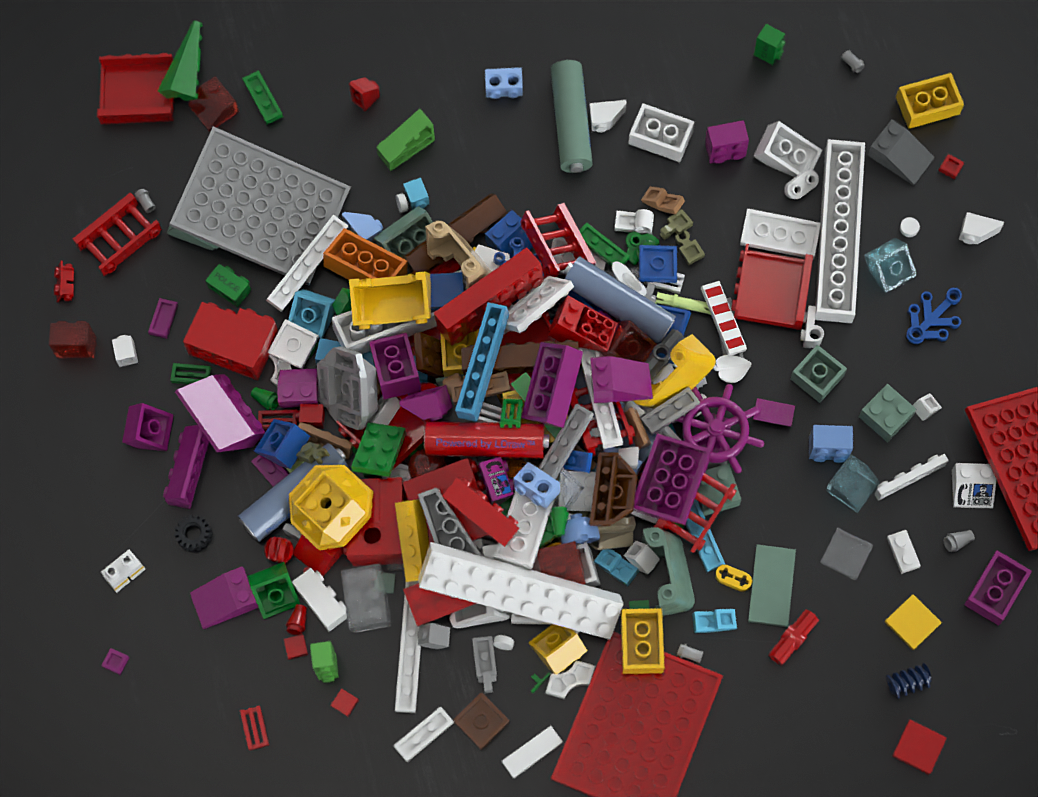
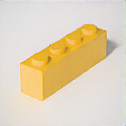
(412, 537)

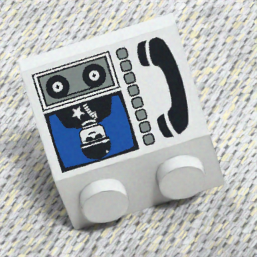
(973, 485)

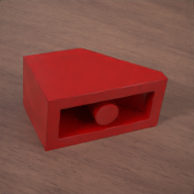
(364, 92)

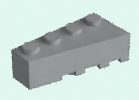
(444, 523)

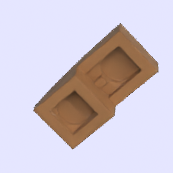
(662, 201)

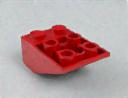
(582, 325)

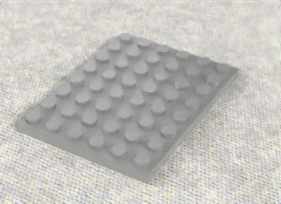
(256, 202)

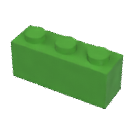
(324, 661)

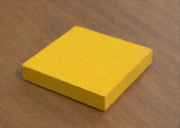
(913, 622)

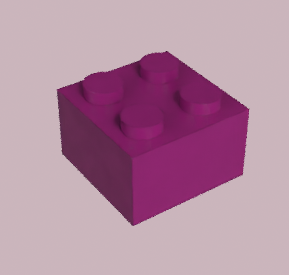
(726, 142)

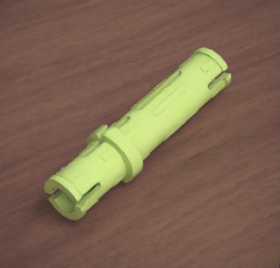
(681, 302)

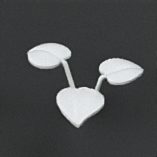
(730, 370)

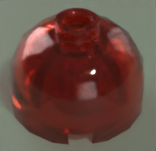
(422, 463)

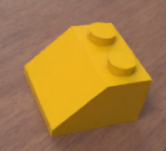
(558, 647)

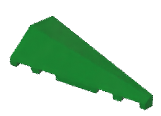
(182, 73)

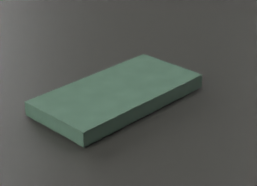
(772, 585)

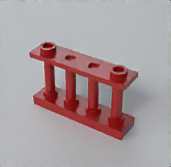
(107, 220)
(567, 230)
(589, 442)
(699, 542)

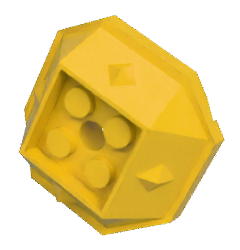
(348, 510)

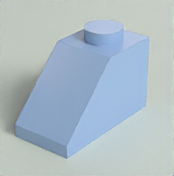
(363, 225)

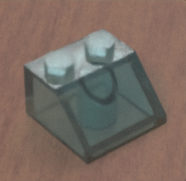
(891, 264)
(853, 483)

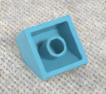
(312, 311)

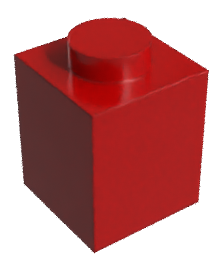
(311, 414)

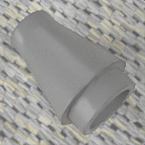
(957, 540)

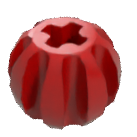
(278, 549)

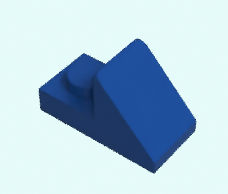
(579, 461)

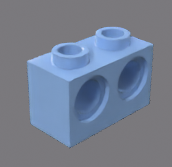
(503, 78)
(539, 482)

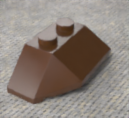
(612, 490)

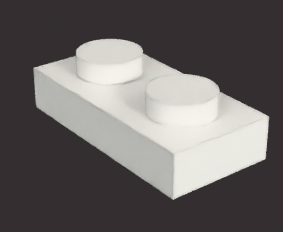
(903, 551)

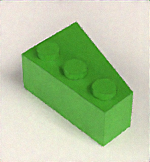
(406, 140)

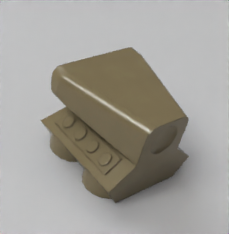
(617, 535)

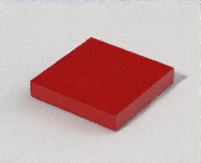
(919, 747)

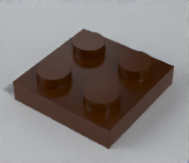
(428, 355)
(481, 721)

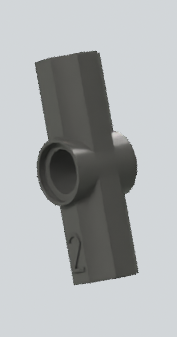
(665, 347)

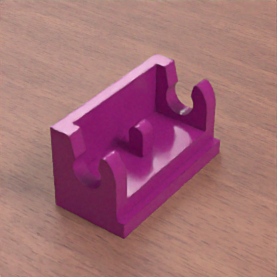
(774, 412)

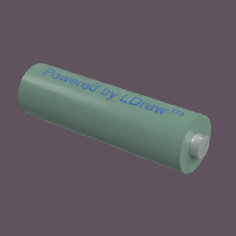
(571, 116)

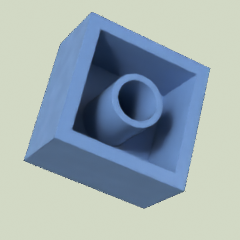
(830, 443)

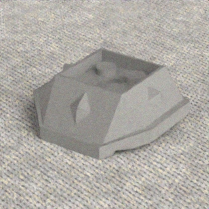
(347, 387)

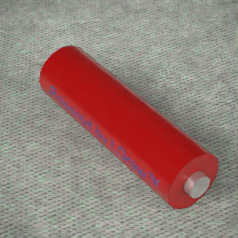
(485, 439)

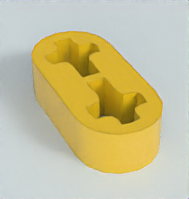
(731, 582)

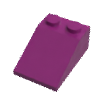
(619, 379)
(224, 598)

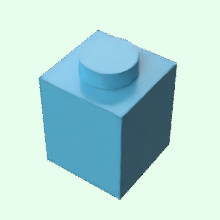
(416, 193)

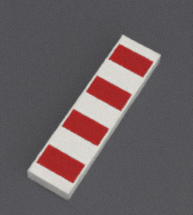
(723, 318)

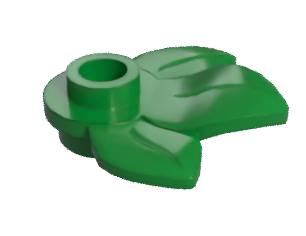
(633, 249)

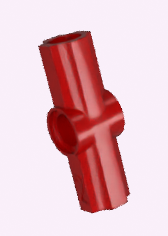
(793, 637)

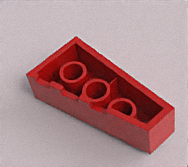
(480, 511)

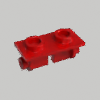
(62, 288)

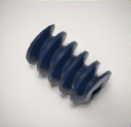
(909, 680)

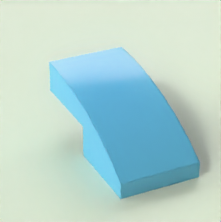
(616, 566)
(714, 620)

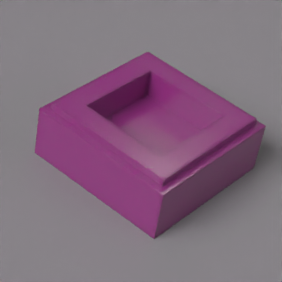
(115, 661)

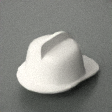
(625, 276)

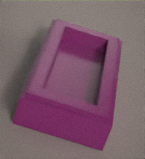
(163, 318)

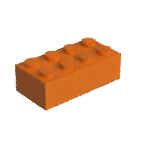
(359, 258)

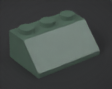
(405, 233)

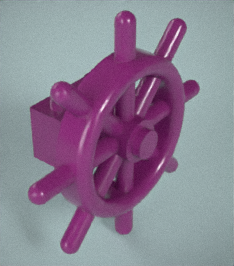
(718, 426)

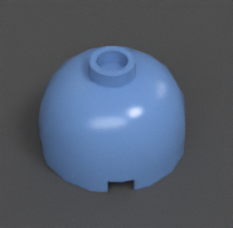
(579, 530)

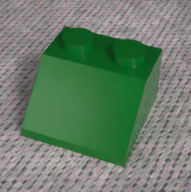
(273, 590)

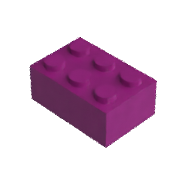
(395, 366)
(997, 587)

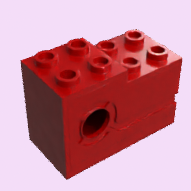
(231, 339)
(379, 537)

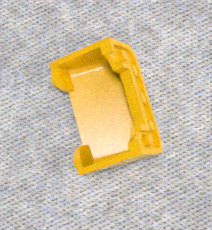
(391, 300)
(692, 364)

